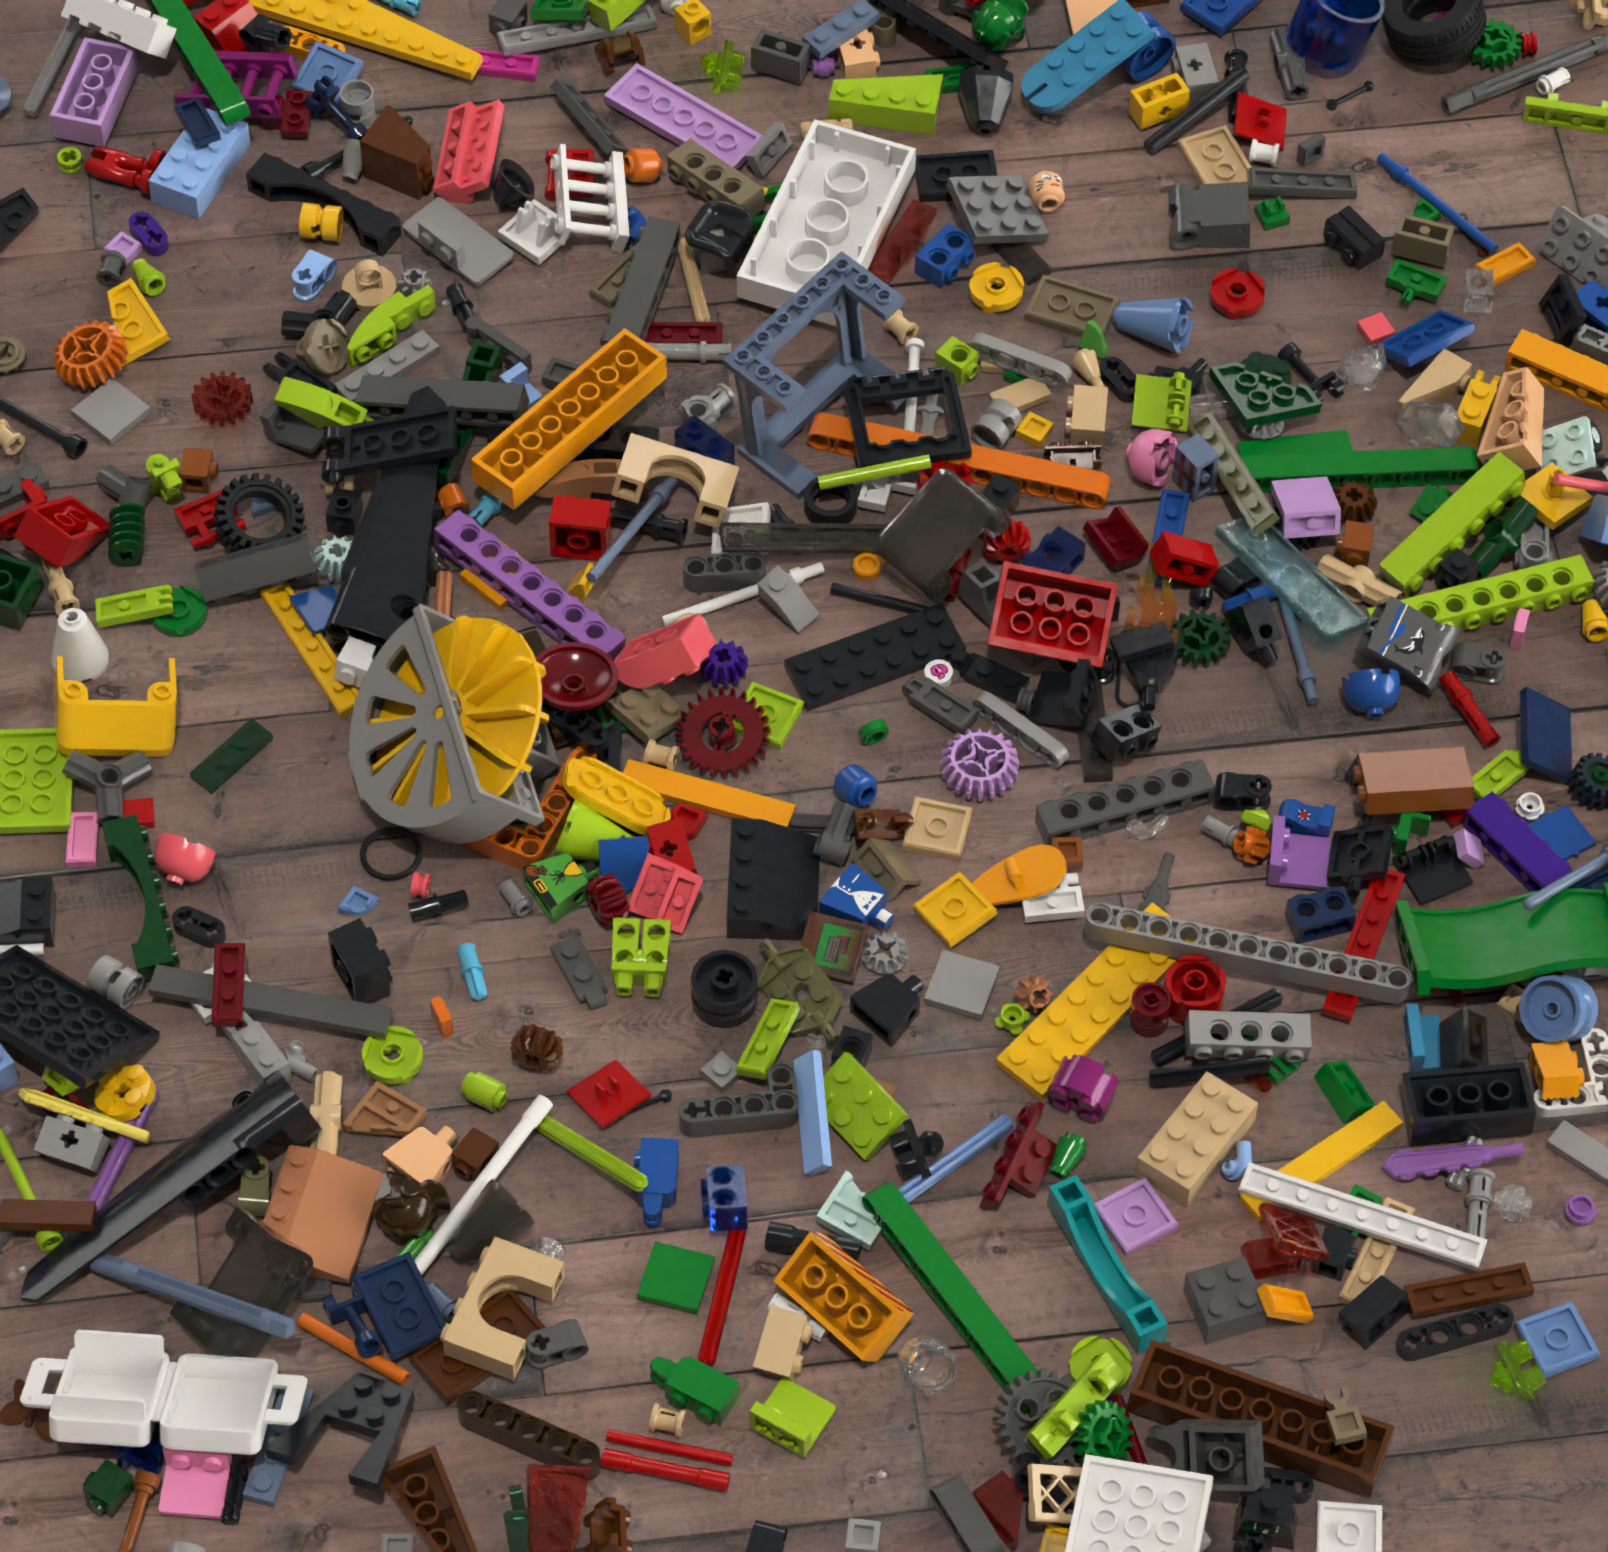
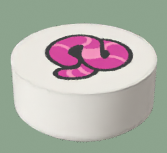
(940, 672)

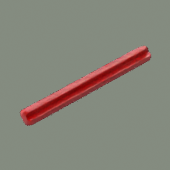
(721, 1297)

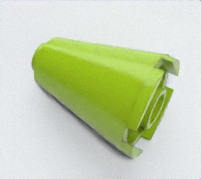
(582, 833)

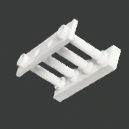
(613, 190)

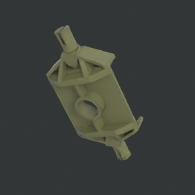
(787, 974)

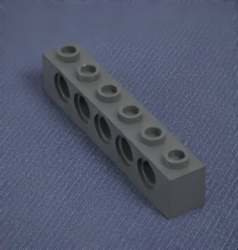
(1114, 815)

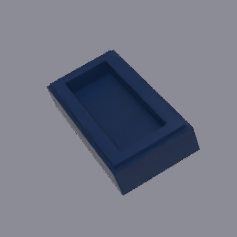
(197, 122)

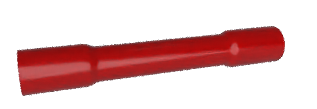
(700, 1476)

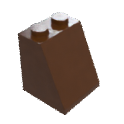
(396, 155)

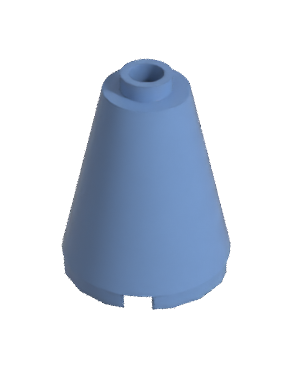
(1157, 321)

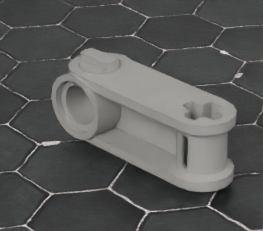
(1533, 546)

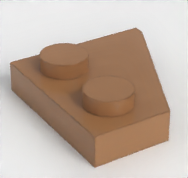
(385, 1113)

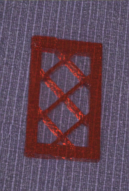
(1293, 1232)

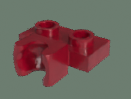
(295, 115)

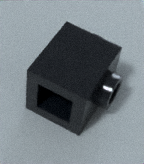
(344, 511)
(1456, 570)
(1341, 1253)

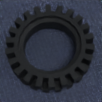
(257, 488)

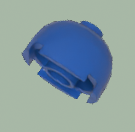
(1371, 691)

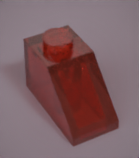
(1002, 1506)

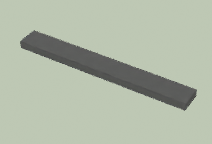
(277, 1002)

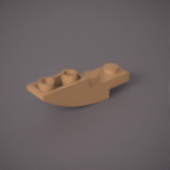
(583, 478)

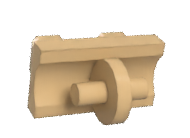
(1591, 11)

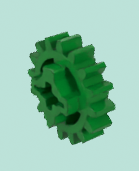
(1497, 45)
(1103, 1431)

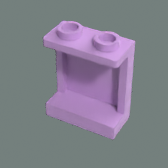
(1306, 507)

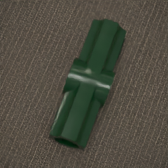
(1503, 534)

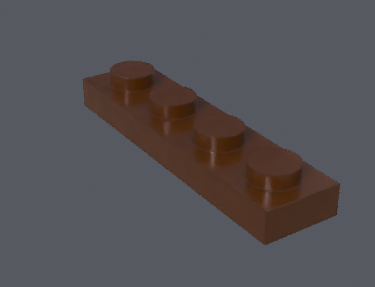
(1468, 1290)

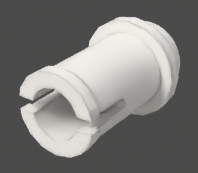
(1550, 82)

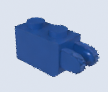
(659, 1162)

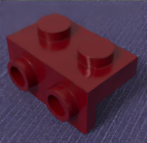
(1117, 539)

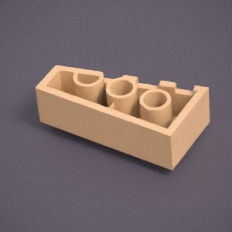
(1516, 421)

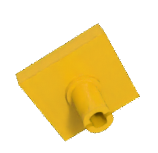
(1553, 501)

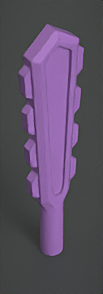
(1429, 1161)

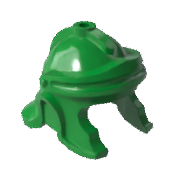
(999, 23)

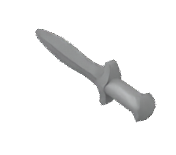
(929, 413)

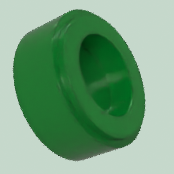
(873, 731)

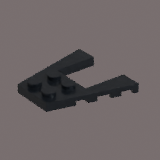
(359, 1405)

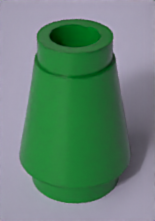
(1067, 1154)

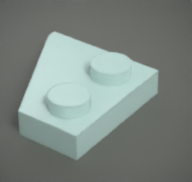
(846, 1214)

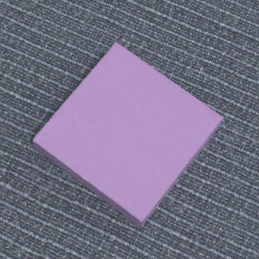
(1135, 1217)

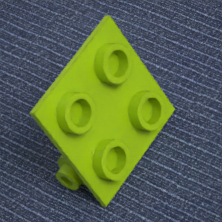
(1162, 402)

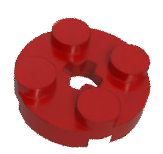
(1237, 305)

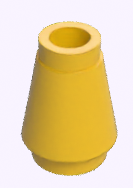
(1594, 621)

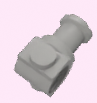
(707, 407)

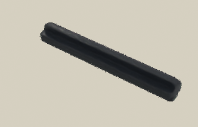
(1221, 1070)

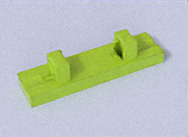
(1568, 114)
(1062, 1418)

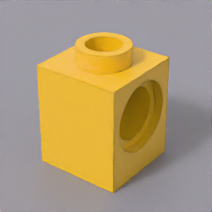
(692, 21)

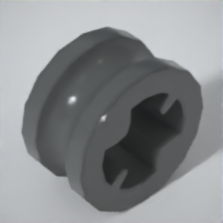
(1025, 700)

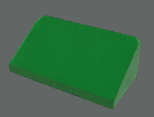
(1343, 1090)

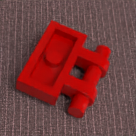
(199, 516)

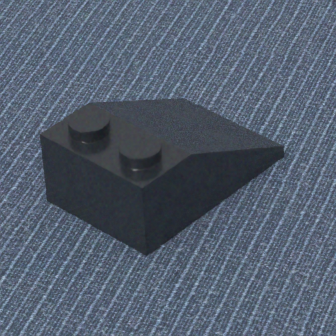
(28, 911)

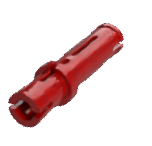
(1463, 700)

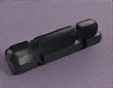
(234, 1494)

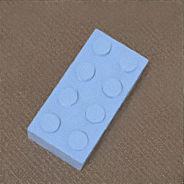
(193, 176)

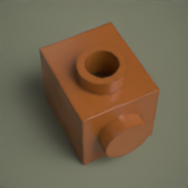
(197, 470)
(1355, 543)

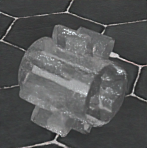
(1512, 1203)

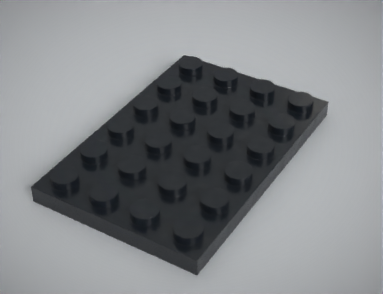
(65, 1021)

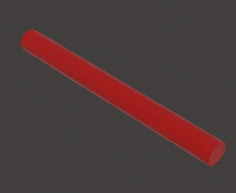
(669, 1447)

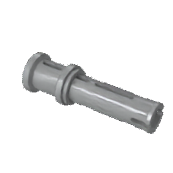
(1478, 1200)

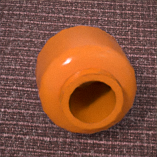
(642, 165)

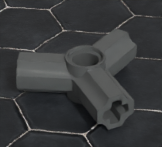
(122, 774)

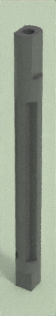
(1524, 73)

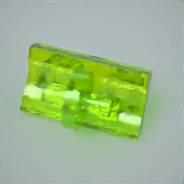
(721, 65)
(1527, 1380)

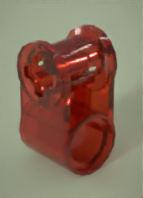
(1267, 1260)

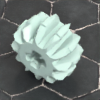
(331, 557)

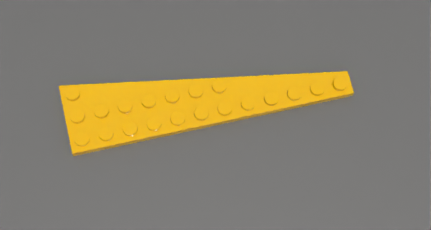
(375, 29)

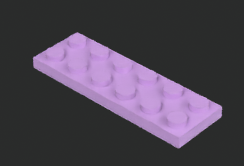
(680, 115)

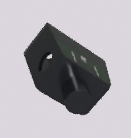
(1267, 1515)

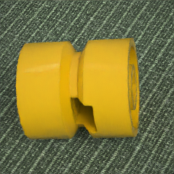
(321, 222)

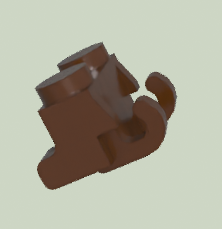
(607, 51)
(608, 1527)

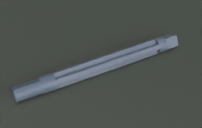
(194, 1295)

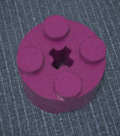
(1082, 1088)

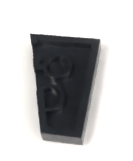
(15, 214)

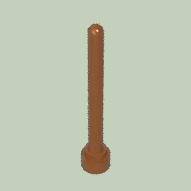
(144, 1485)

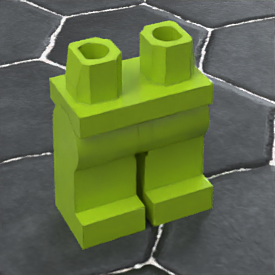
(636, 965)

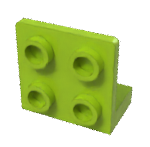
(791, 1417)

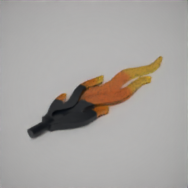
(1154, 669)

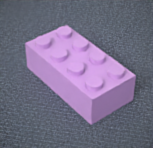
(94, 92)

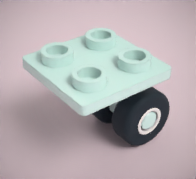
(1572, 446)

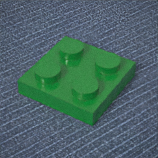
(551, 10)

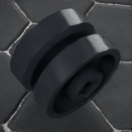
(724, 989)

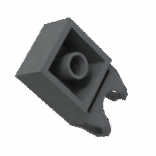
(1201, 1446)

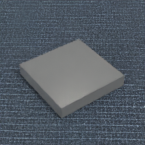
(111, 411)
(961, 984)

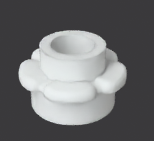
(1529, 800)

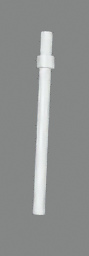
(797, 574)

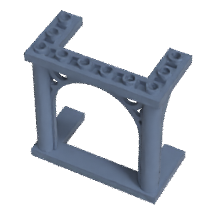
(835, 289)

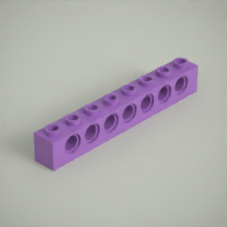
(525, 589)

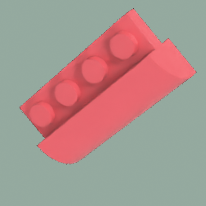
(468, 151)

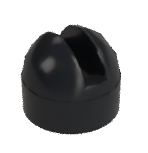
(1200, 595)

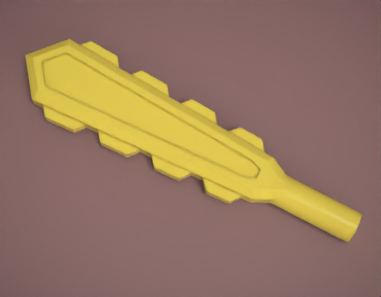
(82, 1114)

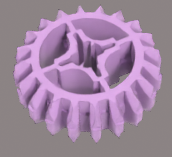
(970, 776)

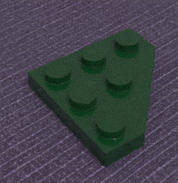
(1262, 397)

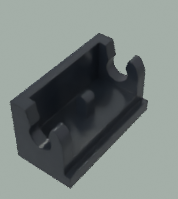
(1374, 1311)

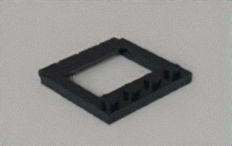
(911, 384)

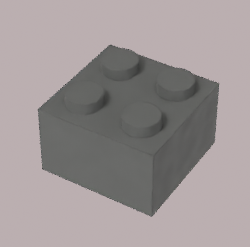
(1224, 1300)

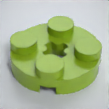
(393, 1071)
(1090, 1348)

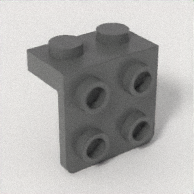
(290, 429)

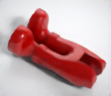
(123, 167)

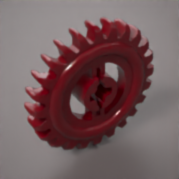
(720, 713)

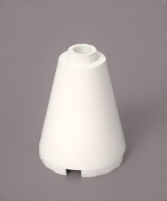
(80, 645)

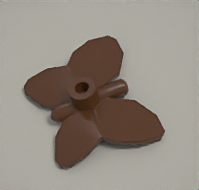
(15, 1413)

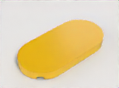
(614, 794)

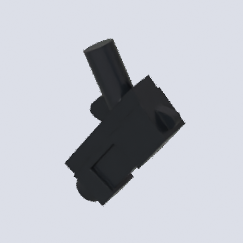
(1193, 374)

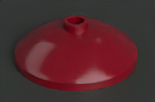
(577, 676)

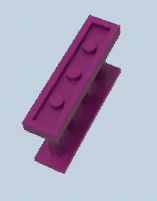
(252, 66)

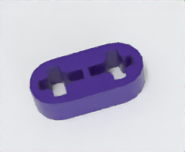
(153, 231)

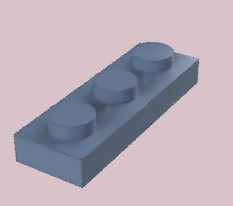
(841, 28)

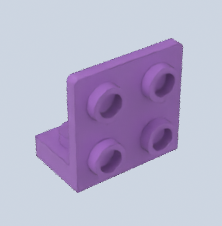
(1297, 858)

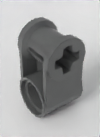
(1475, 663)
(557, 1344)

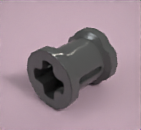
(109, 274)

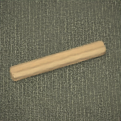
(693, 282)

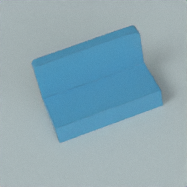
(1422, 1039)

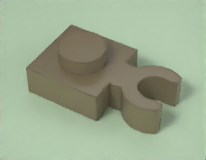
(1343, 1420)

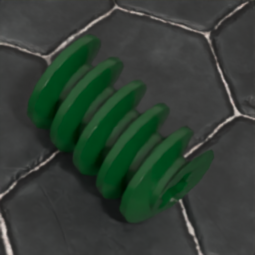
(126, 534)

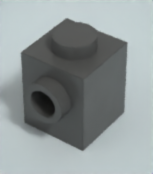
(508, 15)

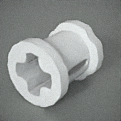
(1264, 153)

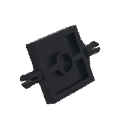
(1360, 854)

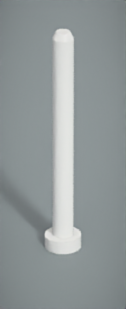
(914, 348)

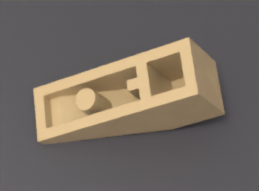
(1439, 381)

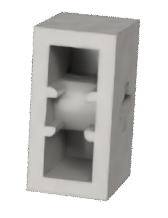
(1195, 68)
(87, 1153)

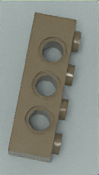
(713, 177)

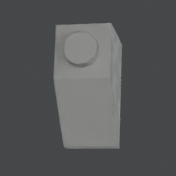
(787, 599)

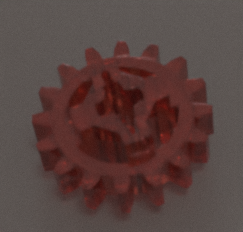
(222, 398)

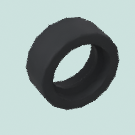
(818, 515)

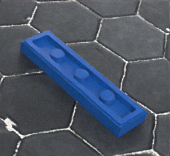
(1170, 518)

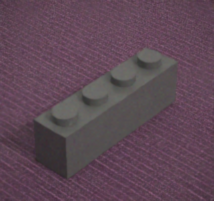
(256, 567)

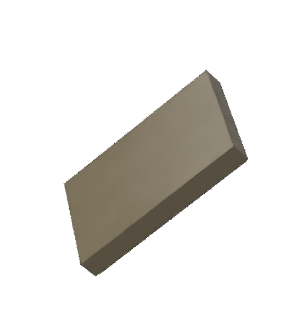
(1069, 306)

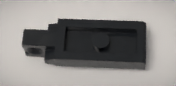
(989, 675)

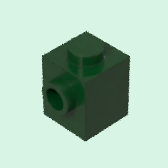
(107, 1489)

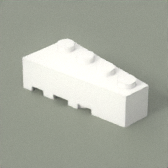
(123, 23)

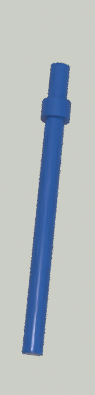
(1401, 173)

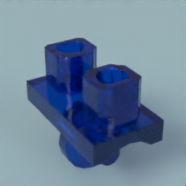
(147, 1457)

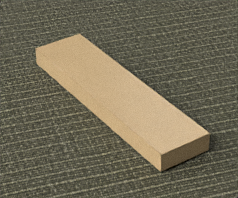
(1372, 1260)

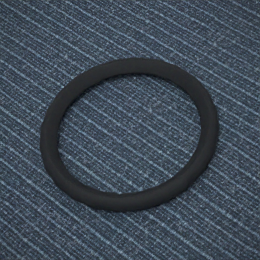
(411, 869)

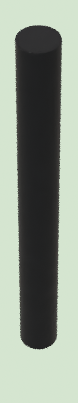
(876, 599)

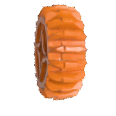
(90, 354)

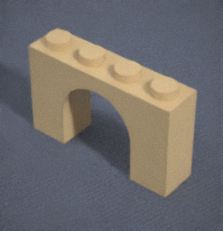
(650, 458)
(501, 1269)

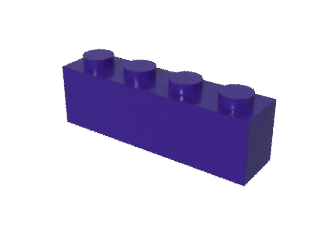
(1514, 843)

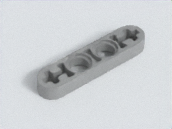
(1048, 369)
(1020, 730)

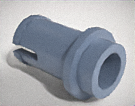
(443, 1301)

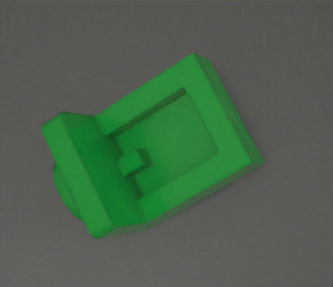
(1429, 501)
(1412, 823)

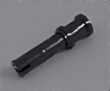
(1241, 59)
(660, 525)

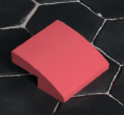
(665, 892)

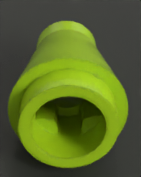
(149, 278)

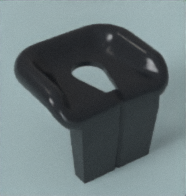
(731, 249)

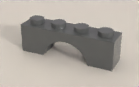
(979, 590)

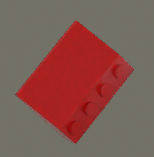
(1051, 614)

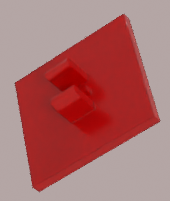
(1259, 120)
(608, 1094)

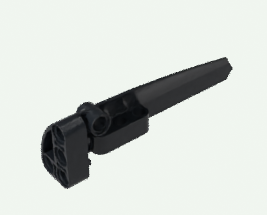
(390, 550)
(186, 1174)

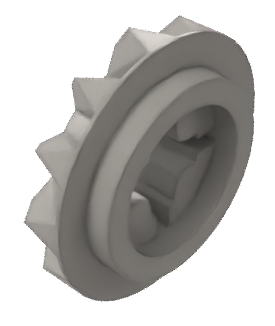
(1263, 431)
(881, 962)

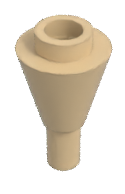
(1087, 366)

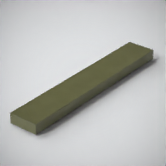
(1236, 475)

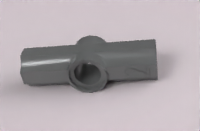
(1289, 65)

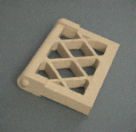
(1038, 1492)

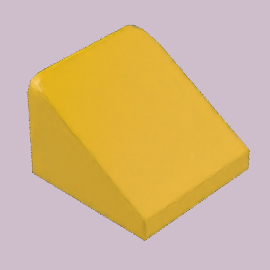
(580, 585)

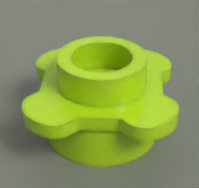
(1014, 1011)

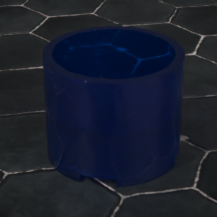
(1333, 30)

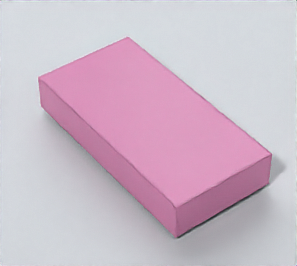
(82, 840)

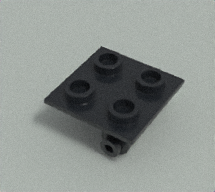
(1433, 869)

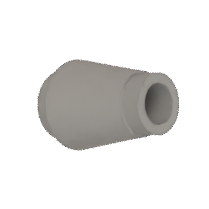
(352, 160)

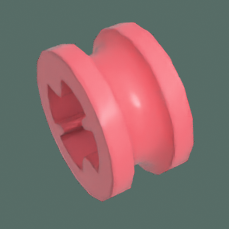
(420, 885)

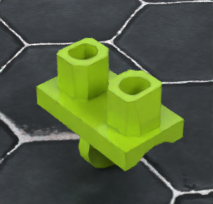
(164, 477)

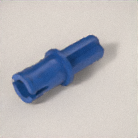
(1248, 595)

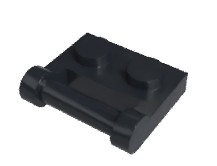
(1563, 309)

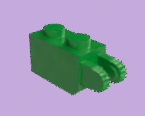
(696, 1387)

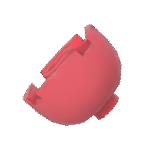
(182, 859)

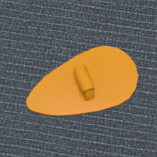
(1023, 875)

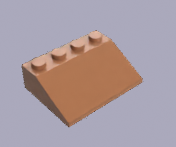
(324, 1208)

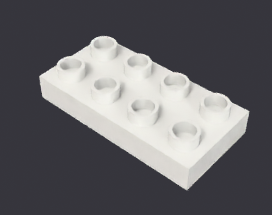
(830, 202)

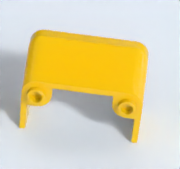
(115, 725)

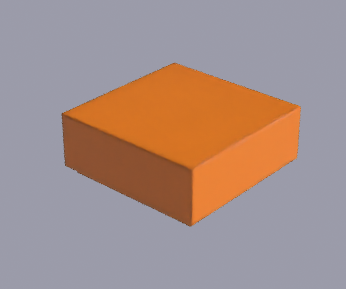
(441, 1016)

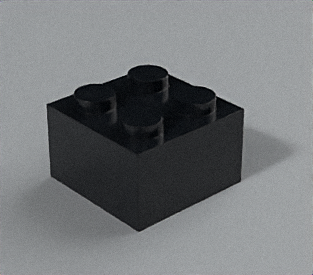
(360, 962)

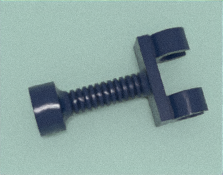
(325, 99)
(367, 1340)

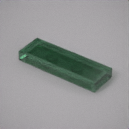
(231, 756)

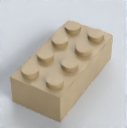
(1196, 1139)

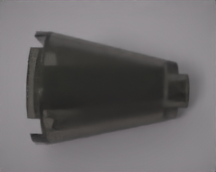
(490, 1216)

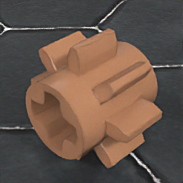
(1033, 993)

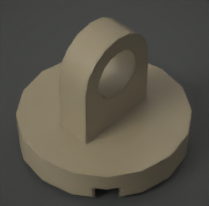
(324, 346)

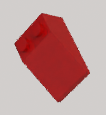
(61, 530)

